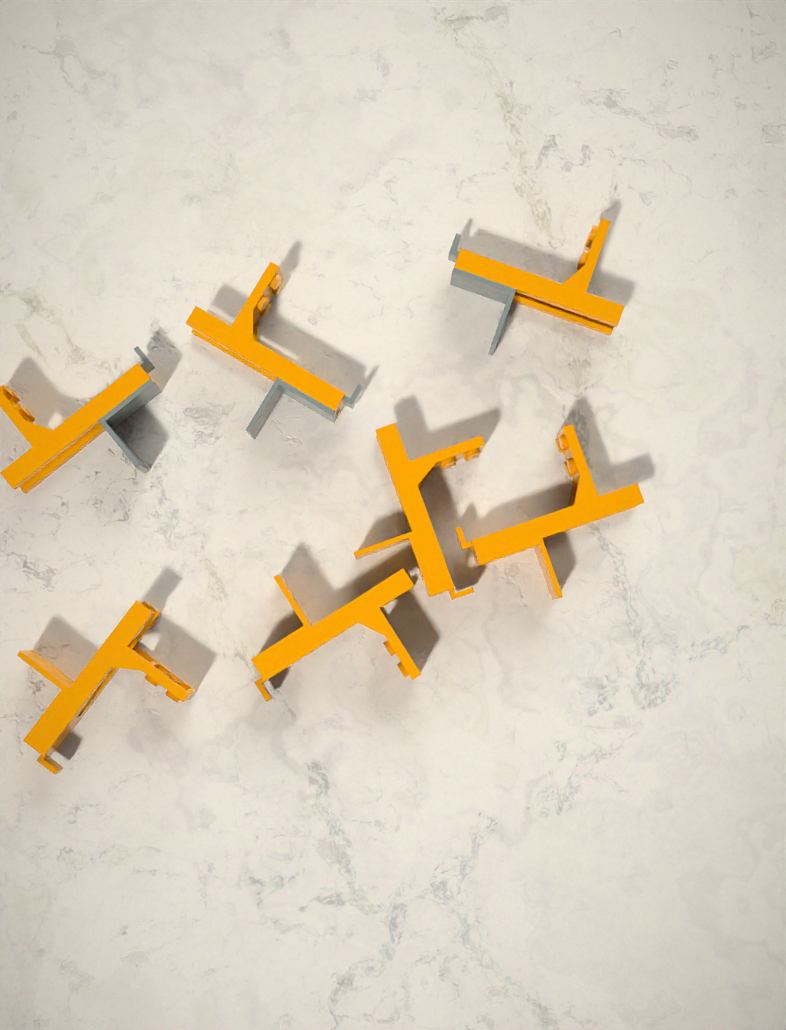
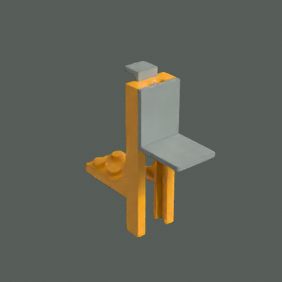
(515, 285)
(242, 344)
(101, 414)

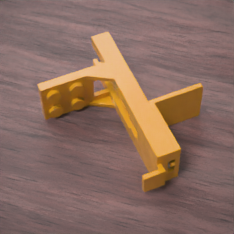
(407, 478)
(583, 508)
(310, 637)
(77, 696)

